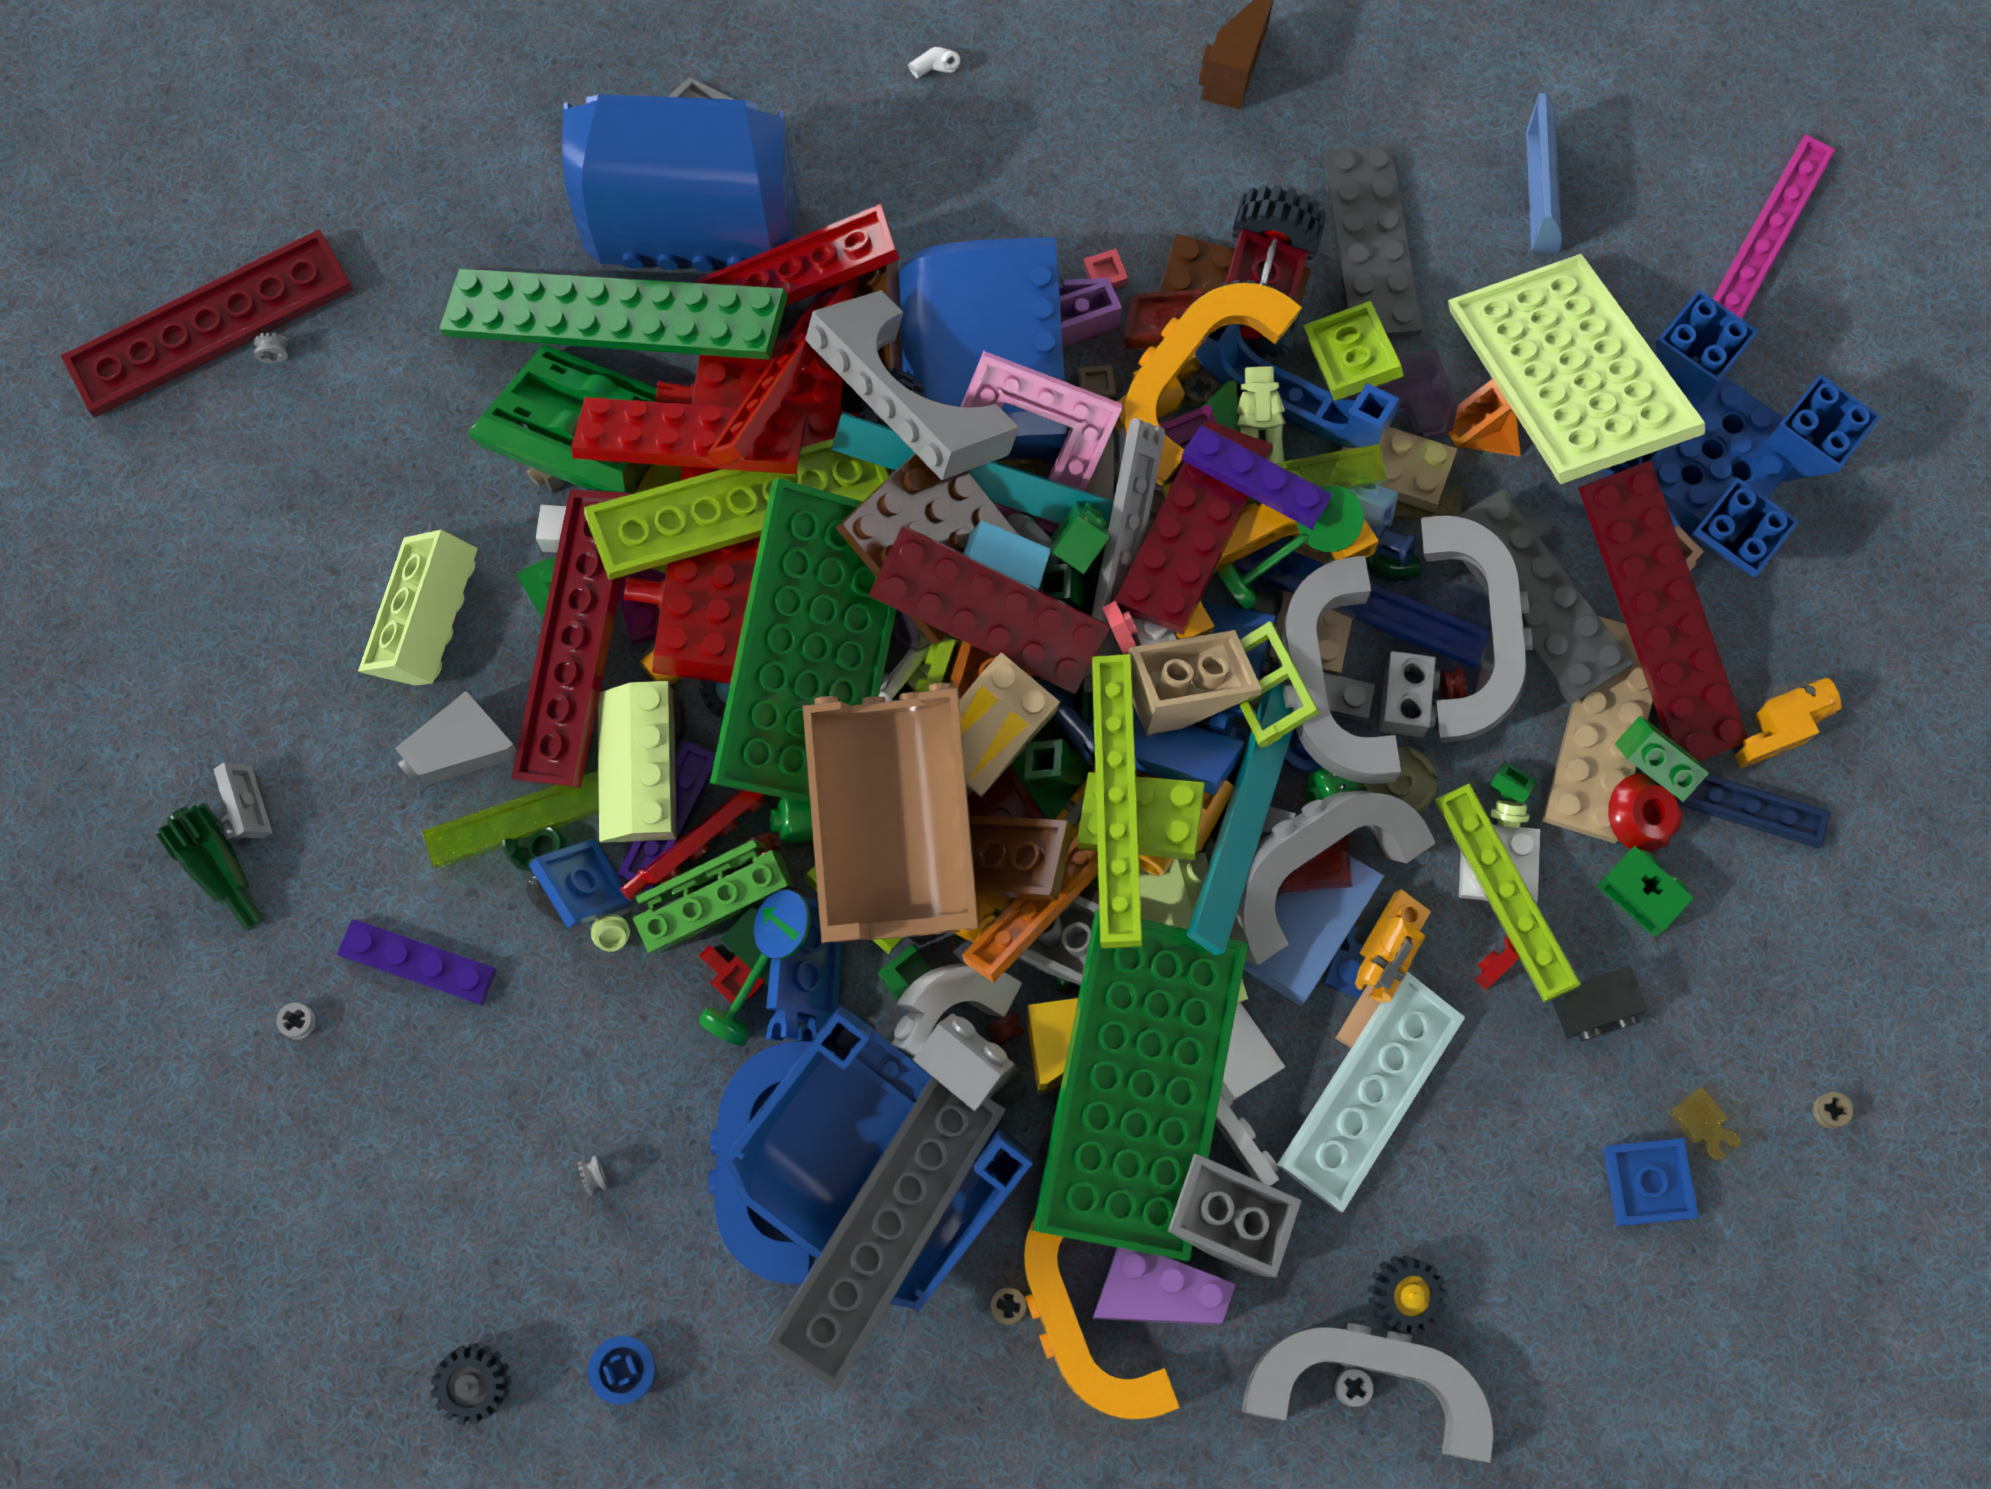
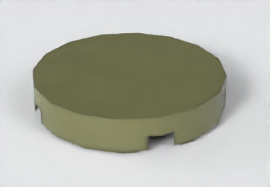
(1422, 779)

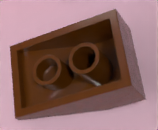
(1234, 54)

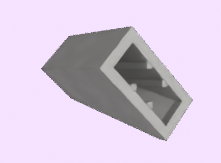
(455, 743)

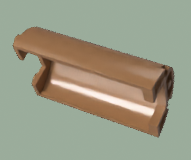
(890, 816)

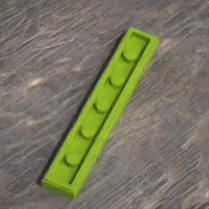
(1507, 893)

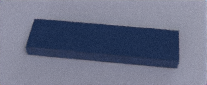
(1759, 810)

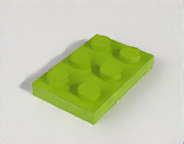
(1353, 350)
(1166, 814)

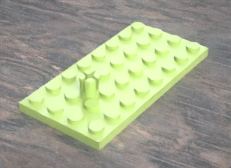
(1575, 369)

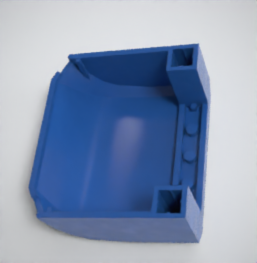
(677, 180)
(987, 299)
(827, 1131)

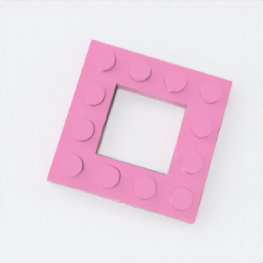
(1086, 413)

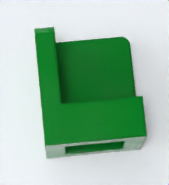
(903, 971)

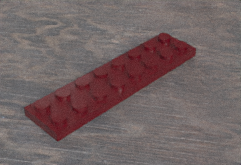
(206, 323)
(1663, 611)
(569, 655)

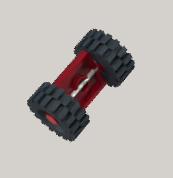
(1273, 241)

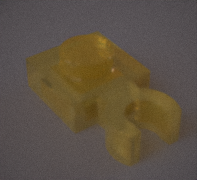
(1702, 1119)

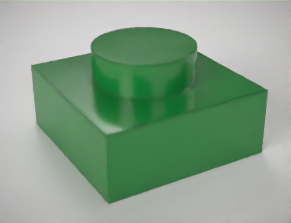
(1512, 783)

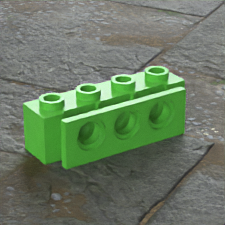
(714, 903)

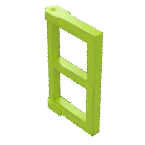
(1288, 670)

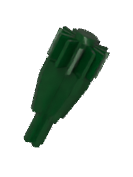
(208, 858)

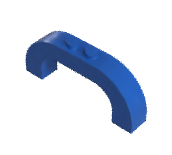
(1305, 404)
(750, 1085)

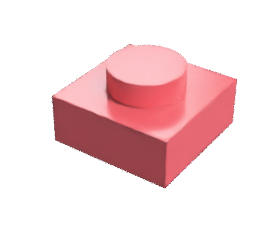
(1106, 266)
(1121, 625)

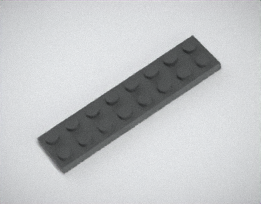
(882, 1234)

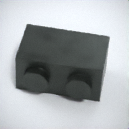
(1600, 1003)

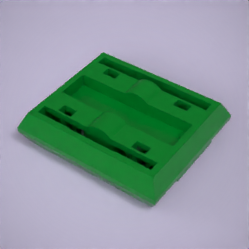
(551, 396)

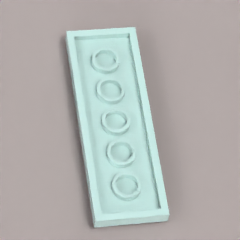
(1370, 1093)

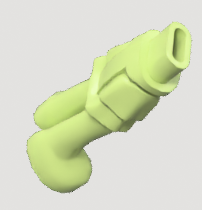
(1262, 409)

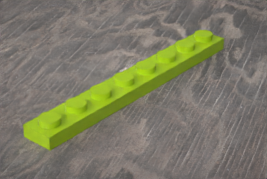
(1116, 802)

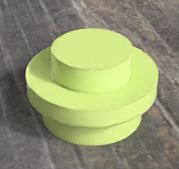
(1510, 813)
(610, 932)

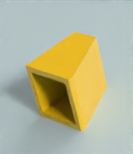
(1049, 1036)

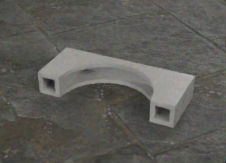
(940, 434)

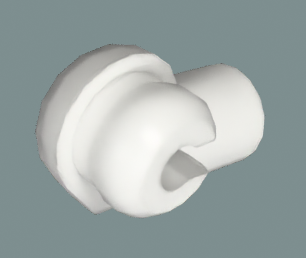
(935, 59)

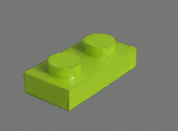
(939, 659)

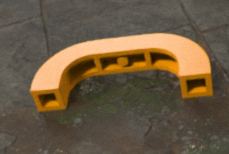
(1236, 303)
(1256, 529)
(1063, 1339)

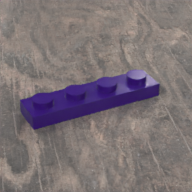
(1256, 477)
(693, 773)
(416, 962)

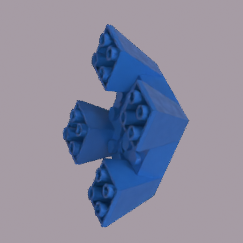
(1760, 449)

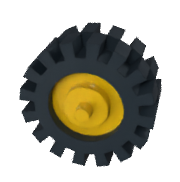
(1407, 1294)

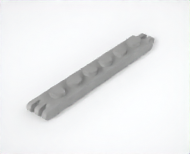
(1127, 522)

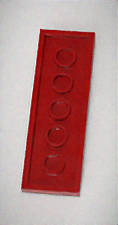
(818, 258)
(680, 435)

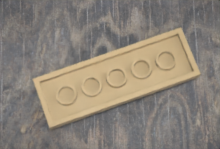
(1588, 758)

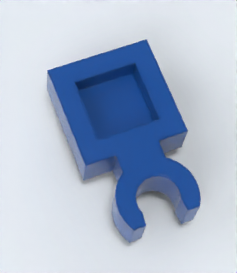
(1345, 966)

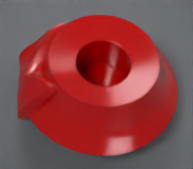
(1643, 813)

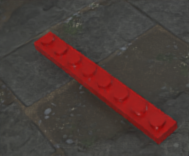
(774, 382)

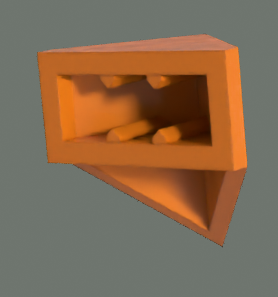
(1486, 423)

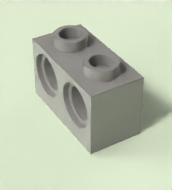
(1401, 693)

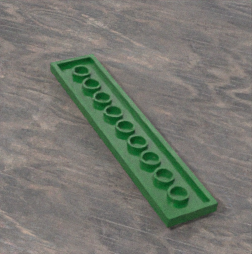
(615, 313)

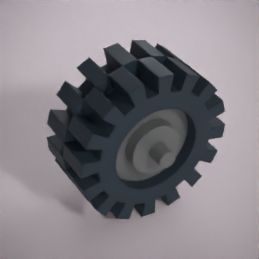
(470, 1383)

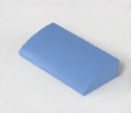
(1543, 178)
(1315, 929)

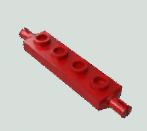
(694, 842)

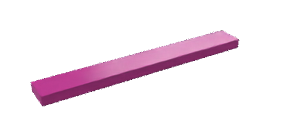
(1773, 225)

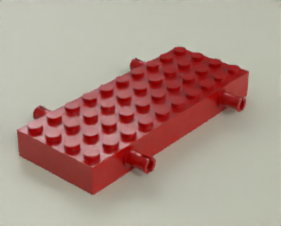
(708, 593)

